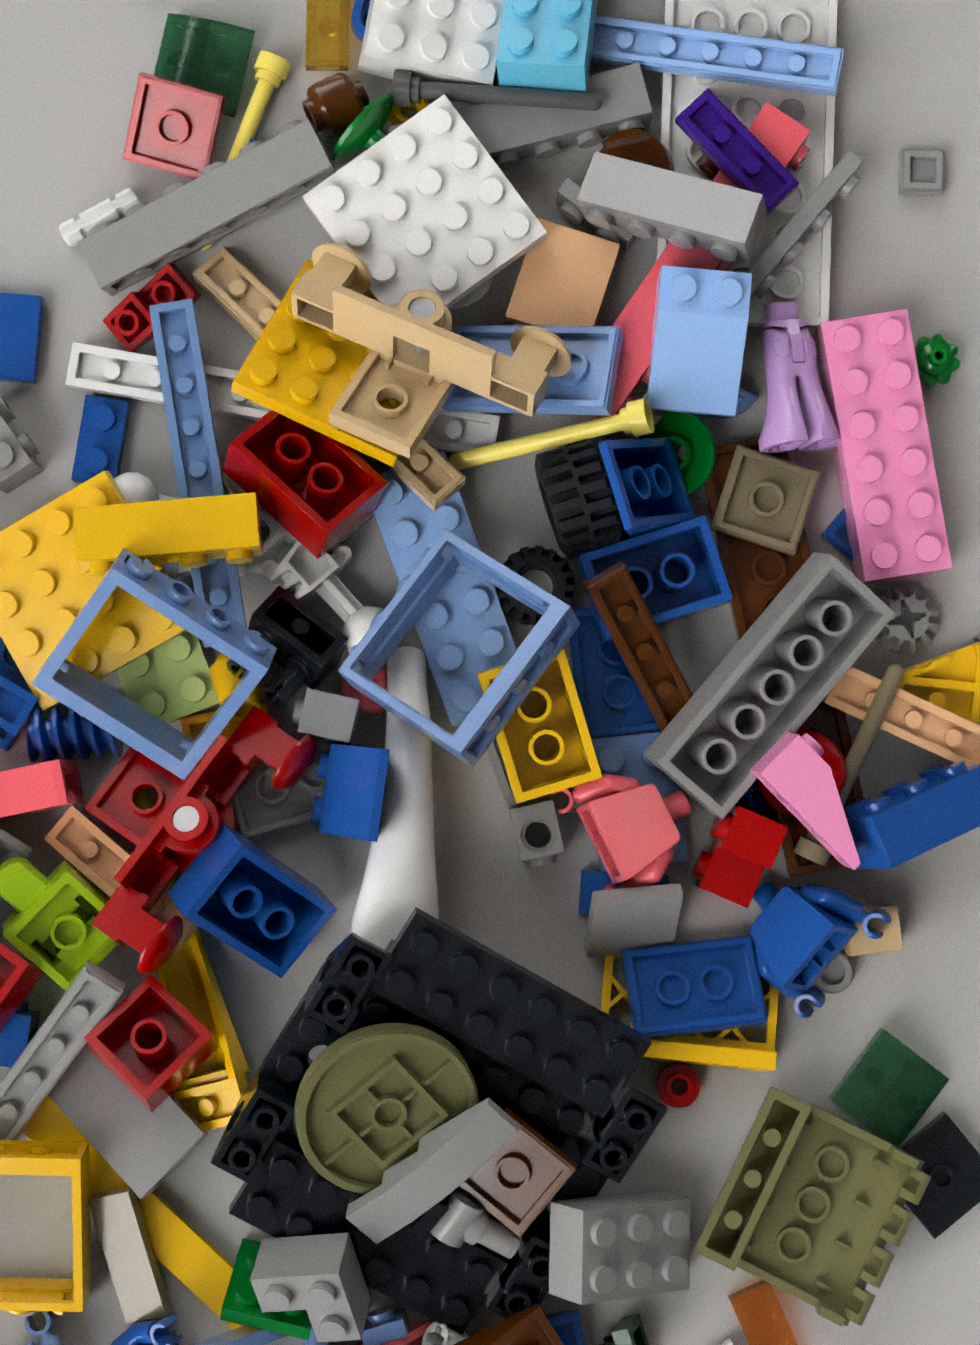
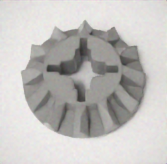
(923, 630)

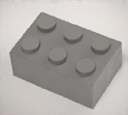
(619, 1246)

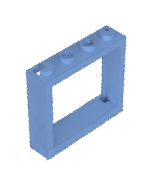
(512, 682)
(121, 715)

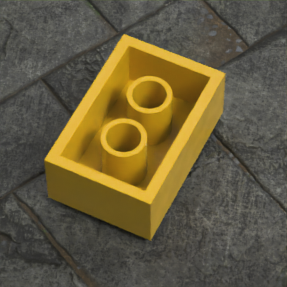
(547, 737)

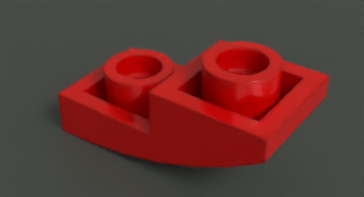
(131, 317)

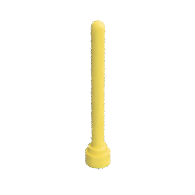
(270, 72)
(633, 418)

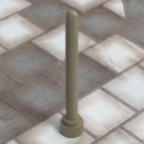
(808, 845)

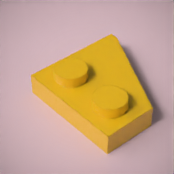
(948, 681)

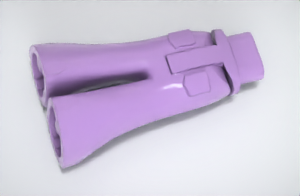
(795, 399)

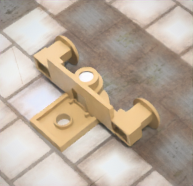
(415, 354)

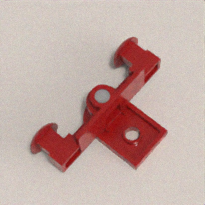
(181, 823)

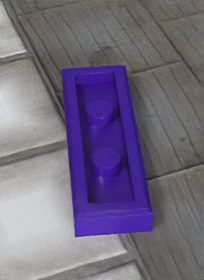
(735, 150)

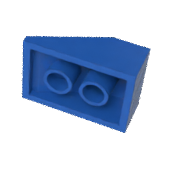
(646, 483)
(351, 791)

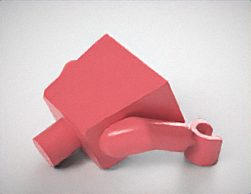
(629, 827)

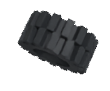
(543, 560)

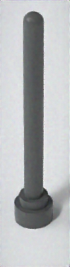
(411, 89)

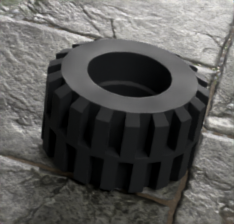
(578, 498)

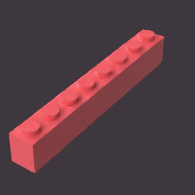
(786, 142)

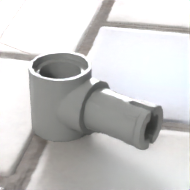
(471, 1224)

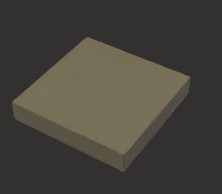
(765, 500)

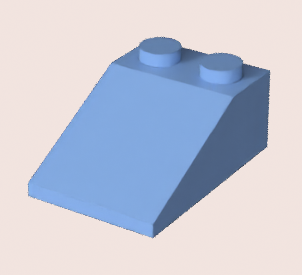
(698, 340)

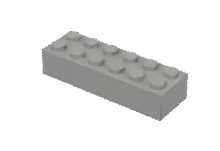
(769, 682)

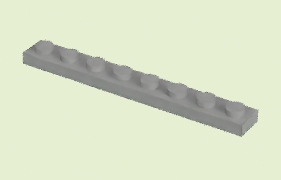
(787, 244)

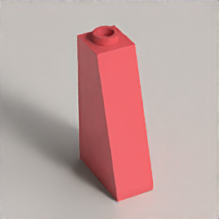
(40, 788)

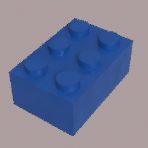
(672, 568)
(915, 815)
(251, 901)

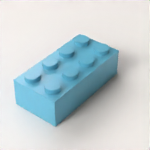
(546, 44)

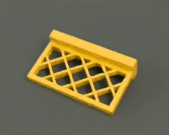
(700, 1049)

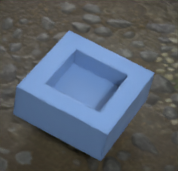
(385, 1326)

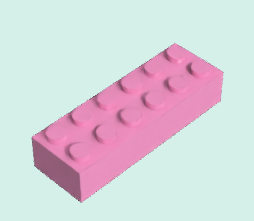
(884, 447)

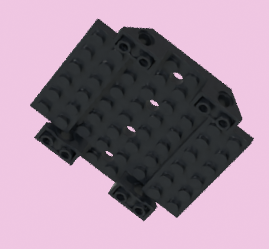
(528, 1051)

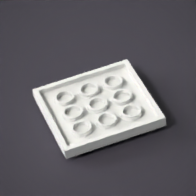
(427, 209)

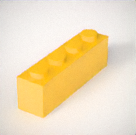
(169, 531)

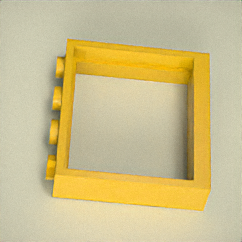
(52, 1159)

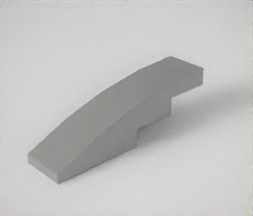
(433, 1172)

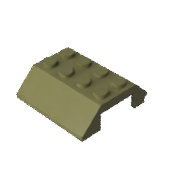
(814, 1207)

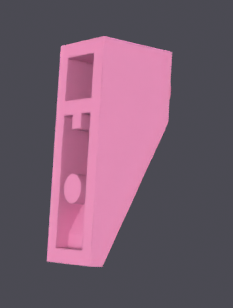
(808, 790)

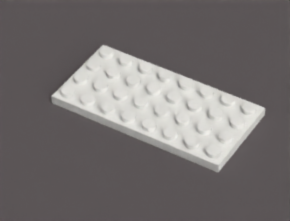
(787, 20)

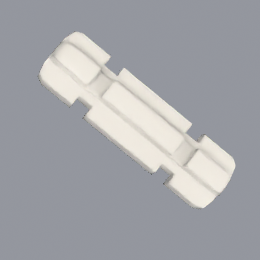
(105, 211)

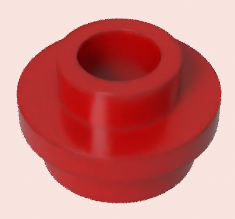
(672, 1072)

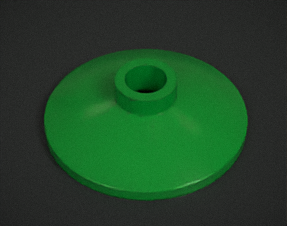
(364, 130)
(698, 442)

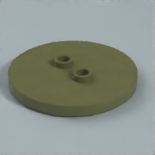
(375, 1098)

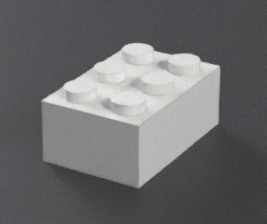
(433, 39)

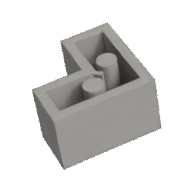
(317, 1277)

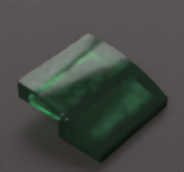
(205, 56)
(888, 1088)

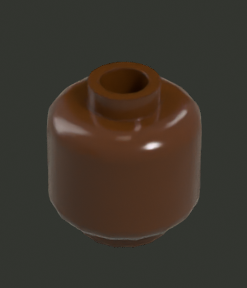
(334, 104)

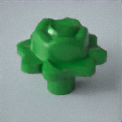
(936, 359)

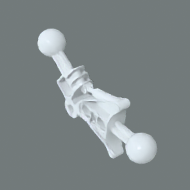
(298, 570)

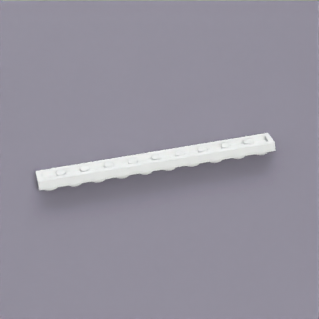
(138, 378)

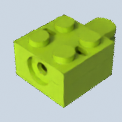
(56, 915)

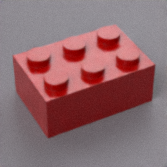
(304, 480)

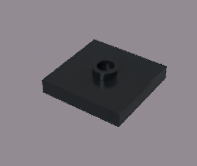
(954, 1174)

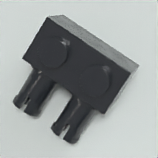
(304, 643)

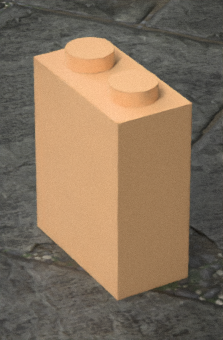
(562, 279)

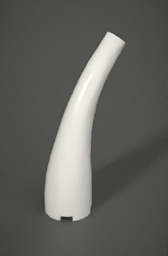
(403, 859)

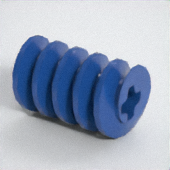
(68, 736)

